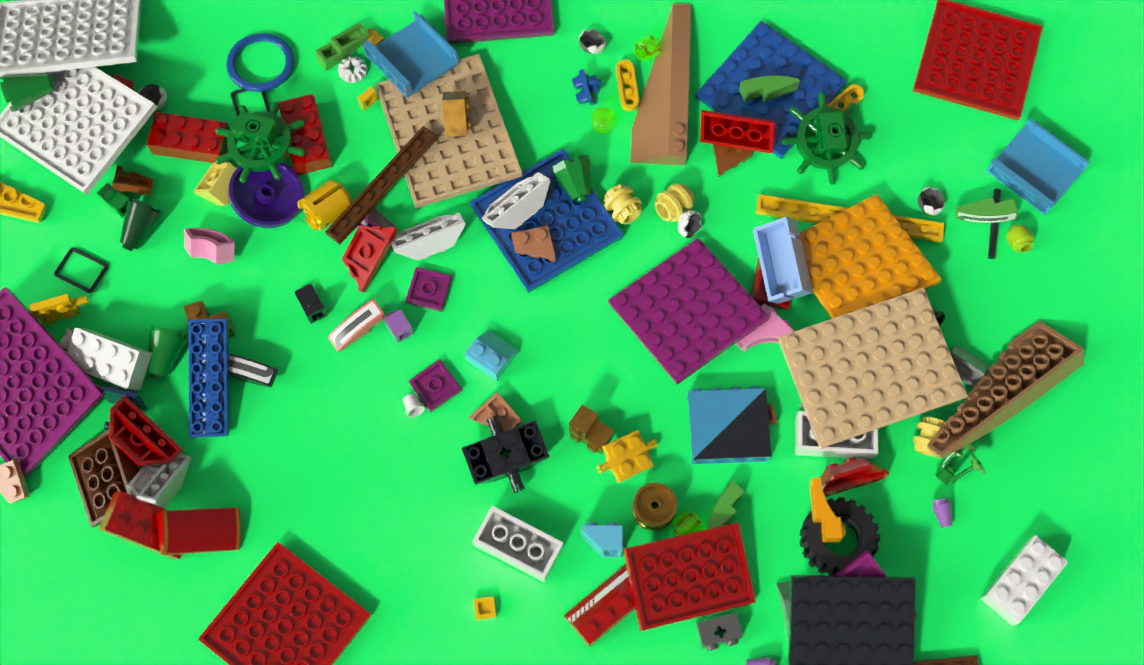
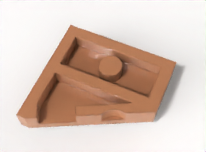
(534, 242)
(497, 406)

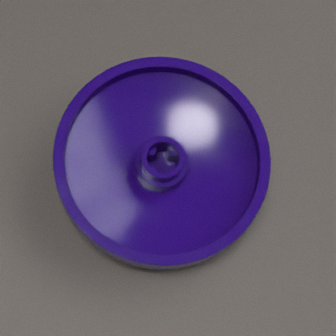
(264, 199)

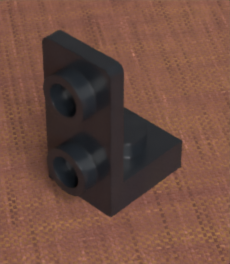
(310, 303)

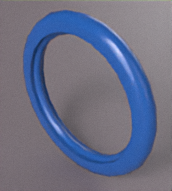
(258, 37)

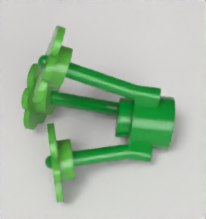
(946, 473)

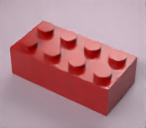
(186, 137)
(309, 137)
(133, 522)

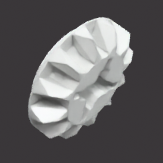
(345, 73)

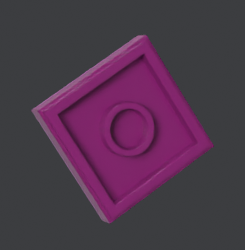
(428, 289)
(435, 385)

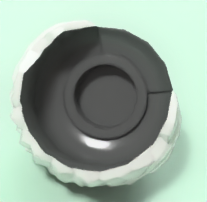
(592, 41)
(155, 94)
(931, 201)
(689, 223)

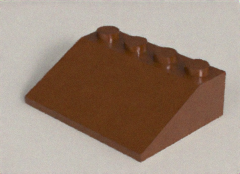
(99, 472)

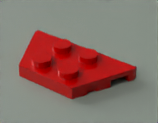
(367, 252)

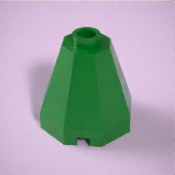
(574, 177)

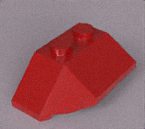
(140, 436)
(850, 475)

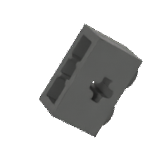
(726, 623)

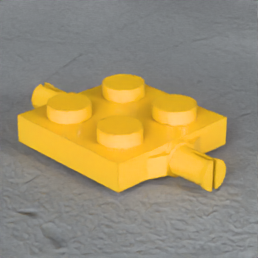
(57, 308)
(627, 456)

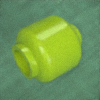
(1020, 238)

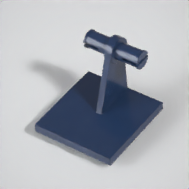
(113, 395)

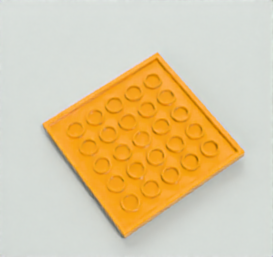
(863, 259)

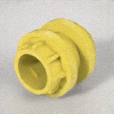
(621, 202)
(674, 202)
(929, 428)

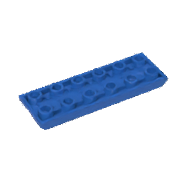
(209, 378)

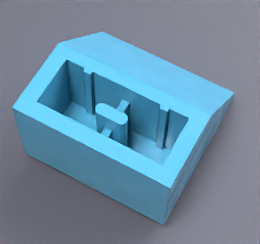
(603, 539)

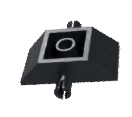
(525, 450)

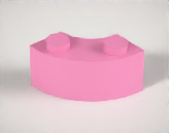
(209, 245)

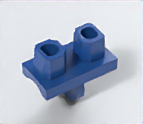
(583, 80)

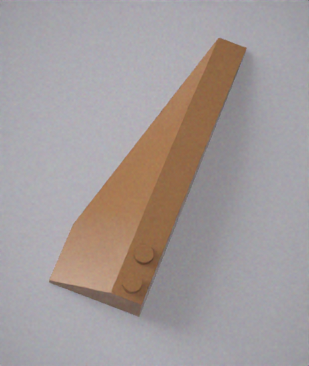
(662, 116)
(1022, 375)

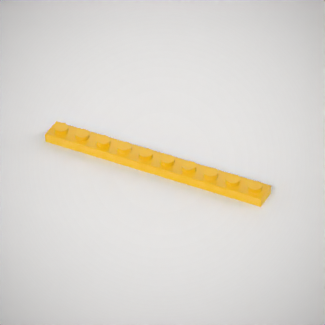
(817, 213)

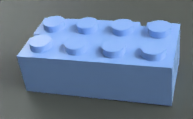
(782, 260)

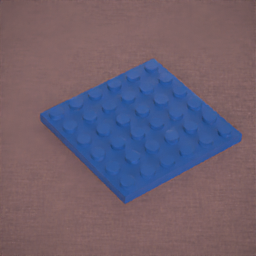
(770, 54)
(574, 227)

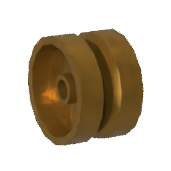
(658, 495)

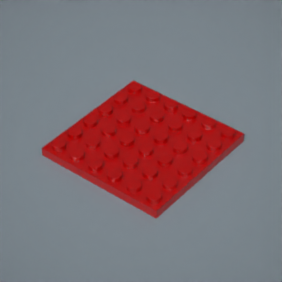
(978, 59)
(284, 617)

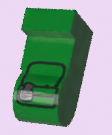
(113, 199)

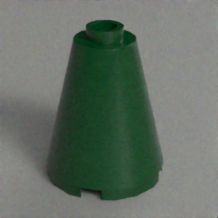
(138, 223)

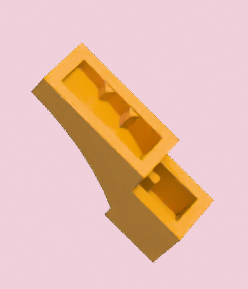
(830, 524)

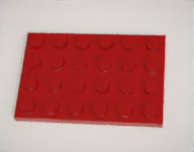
(689, 576)

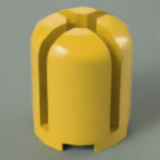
(325, 204)

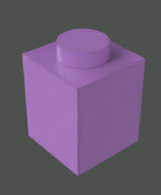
(398, 325)

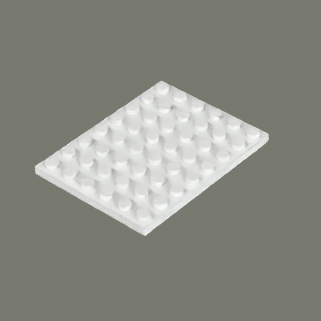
(67, 34)
(78, 125)

